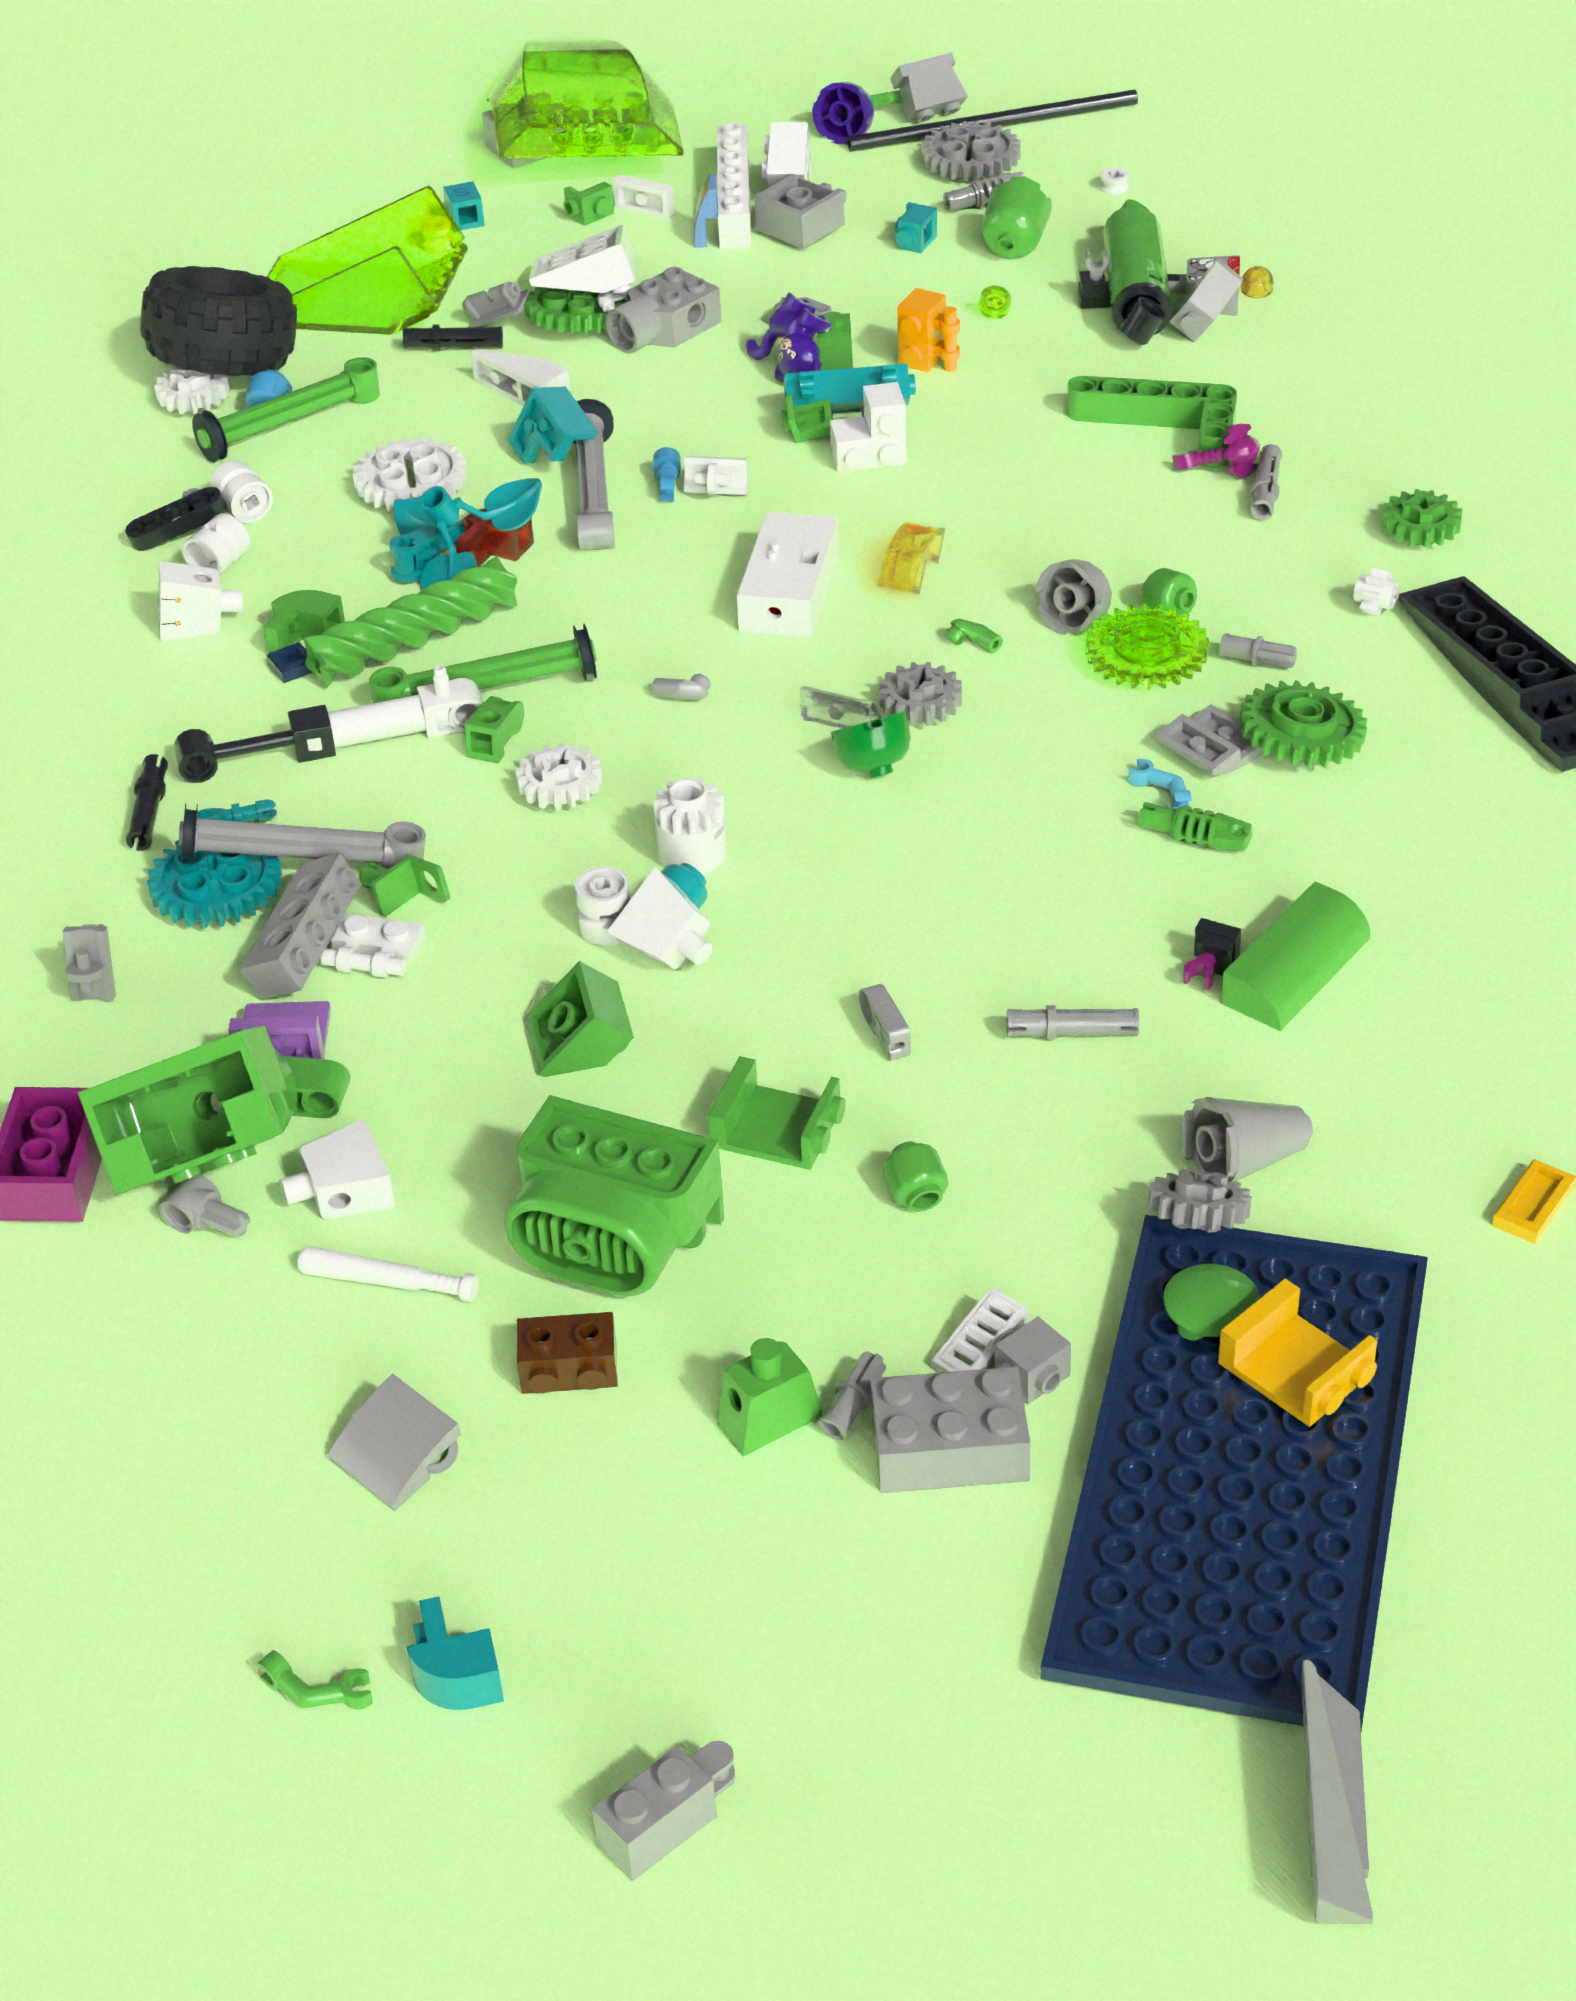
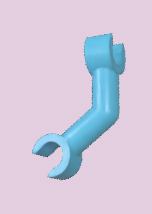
(1147, 774)

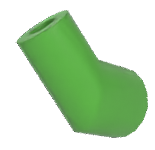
(976, 632)

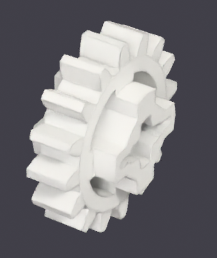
(190, 390)
(559, 776)

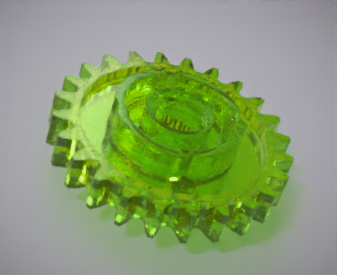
(1146, 646)

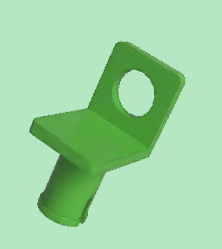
(403, 882)

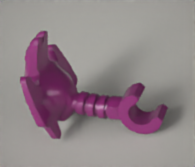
(1241, 452)

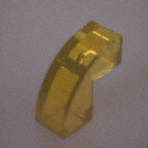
(908, 554)

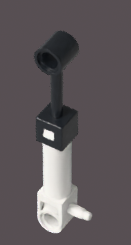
(316, 733)

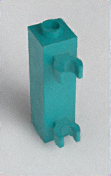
(845, 386)

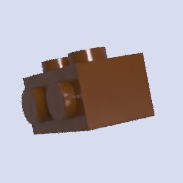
(566, 1357)

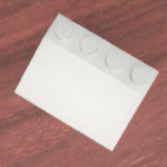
(590, 265)

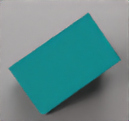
(549, 421)

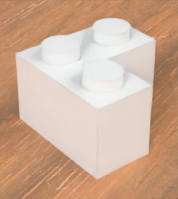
(787, 152)
(875, 438)

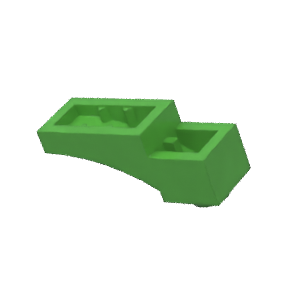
(837, 343)

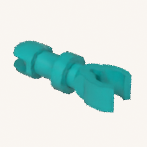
(260, 810)

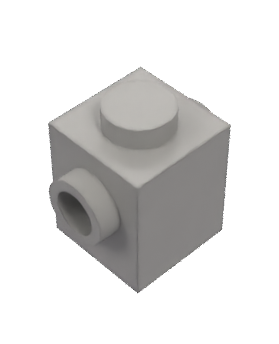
(1040, 1355)

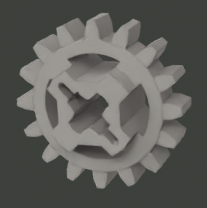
(921, 693)
(1199, 1200)

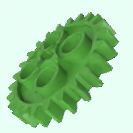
(566, 310)

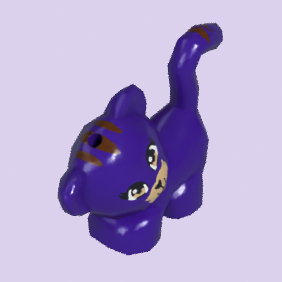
(797, 326)

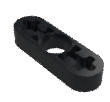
(158, 526)

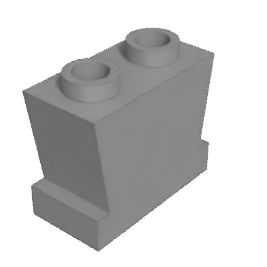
(929, 87)

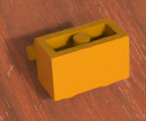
(927, 331)

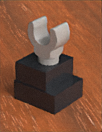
(1092, 286)

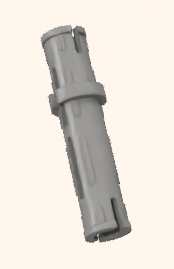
(1265, 488)
(1063, 1022)

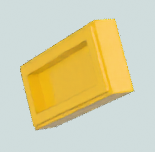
(1534, 1201)

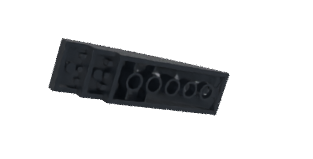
(1504, 662)

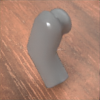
(693, 689)

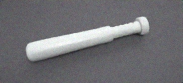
(369, 1270)

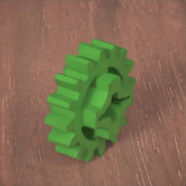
(1421, 518)

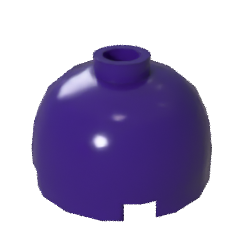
(842, 111)

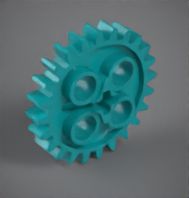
(214, 887)

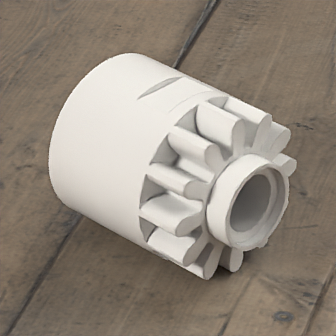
(690, 825)

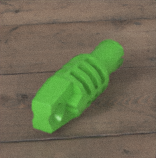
(1195, 826)

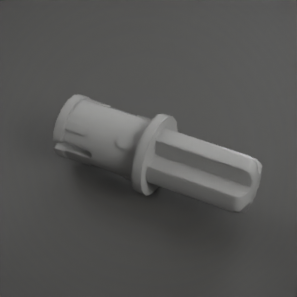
(1257, 651)
(851, 1396)

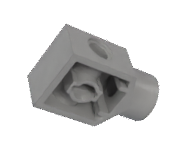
(664, 311)

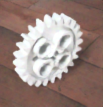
(383, 473)

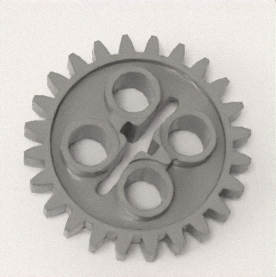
(991, 150)

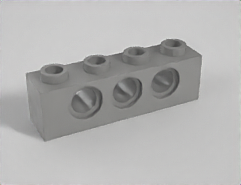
(300, 926)

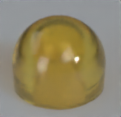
(1257, 282)

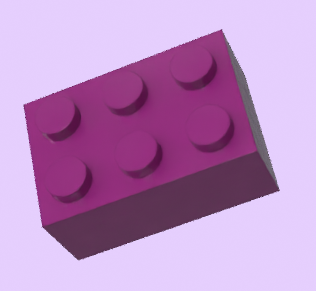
(46, 1156)

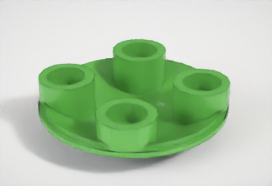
(1207, 1299)

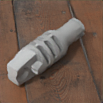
(977, 192)

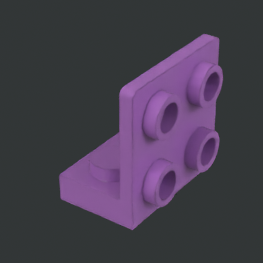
(293, 1027)

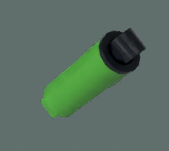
(1137, 272)

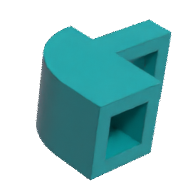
(456, 1669)

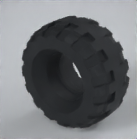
(218, 320)

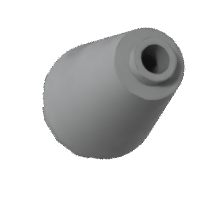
(1242, 1135)

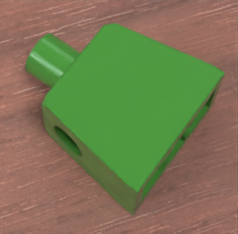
(766, 1396)

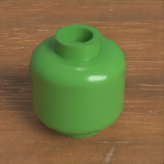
(1170, 589)
(915, 1176)

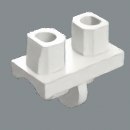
(716, 475)

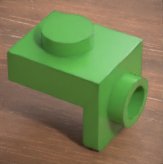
(589, 204)
(807, 420)

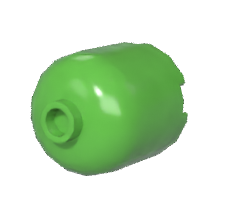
(1015, 217)

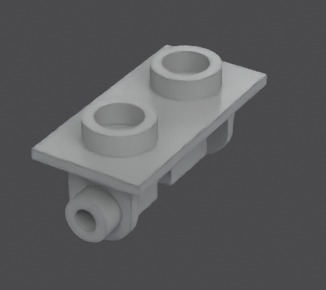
(505, 302)

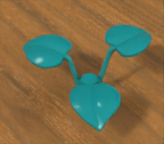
(507, 505)

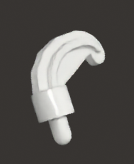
(607, 300)

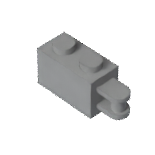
(662, 1806)

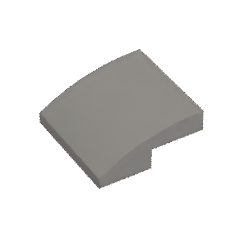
(1209, 741)
(393, 1442)

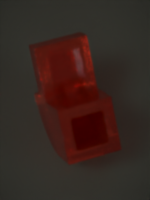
(485, 540)

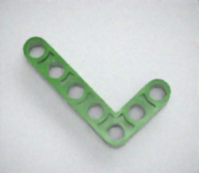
(1156, 404)

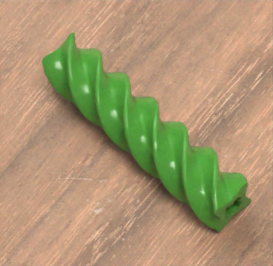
(409, 621)

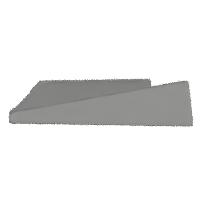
(1335, 1803)

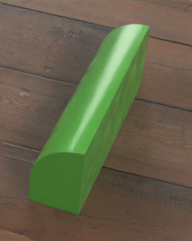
(1295, 956)

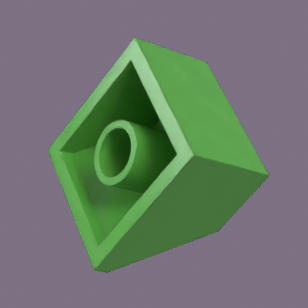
(579, 1023)

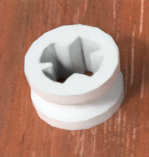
(1114, 180)

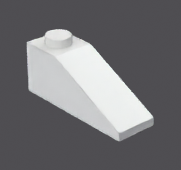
(516, 374)

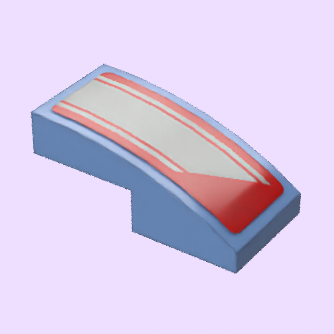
(706, 209)

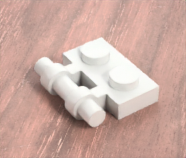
(373, 945)

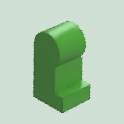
(492, 728)

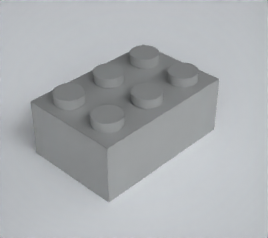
(950, 1429)

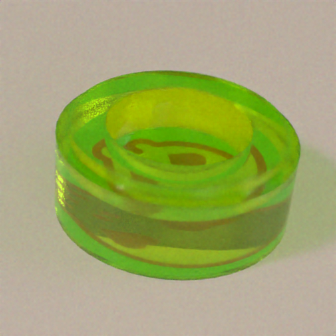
(994, 302)

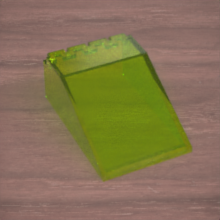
(376, 269)

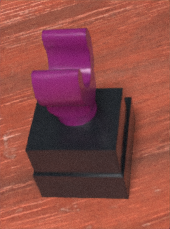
(1215, 948)

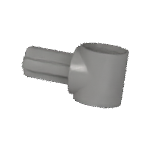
(199, 1206)

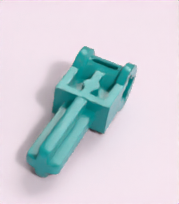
(417, 548)

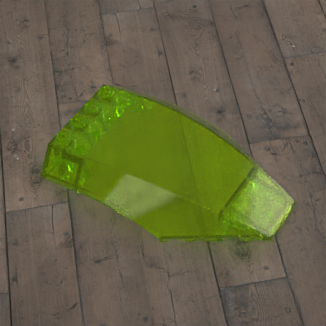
(579, 88)

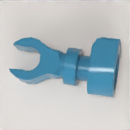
(666, 469)

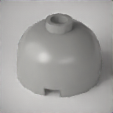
(1072, 596)

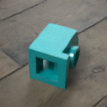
(910, 227)

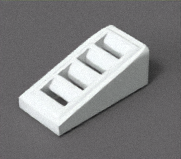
(996, 1313)

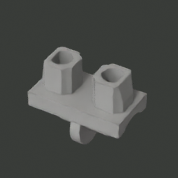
(89, 962)

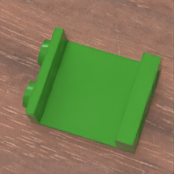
(772, 1121)

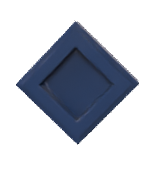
(289, 662)

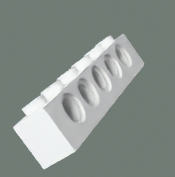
(733, 186)

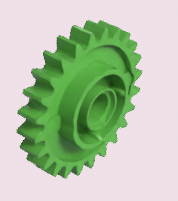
(1302, 723)

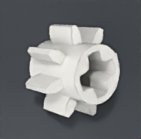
(1376, 591)

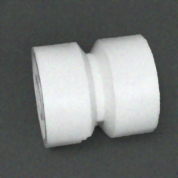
(244, 492)
(217, 543)
(600, 900)

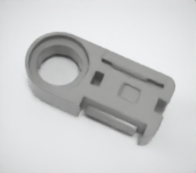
(885, 1021)

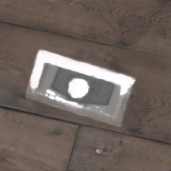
(834, 708)

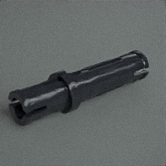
(452, 337)
(149, 792)

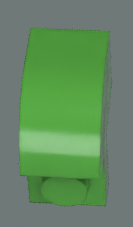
(301, 616)

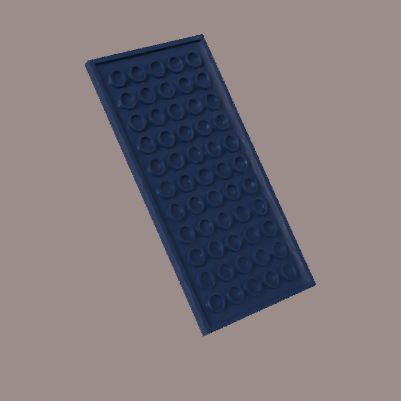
(1215, 1522)

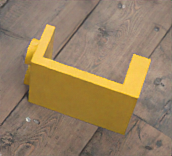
(1292, 1358)

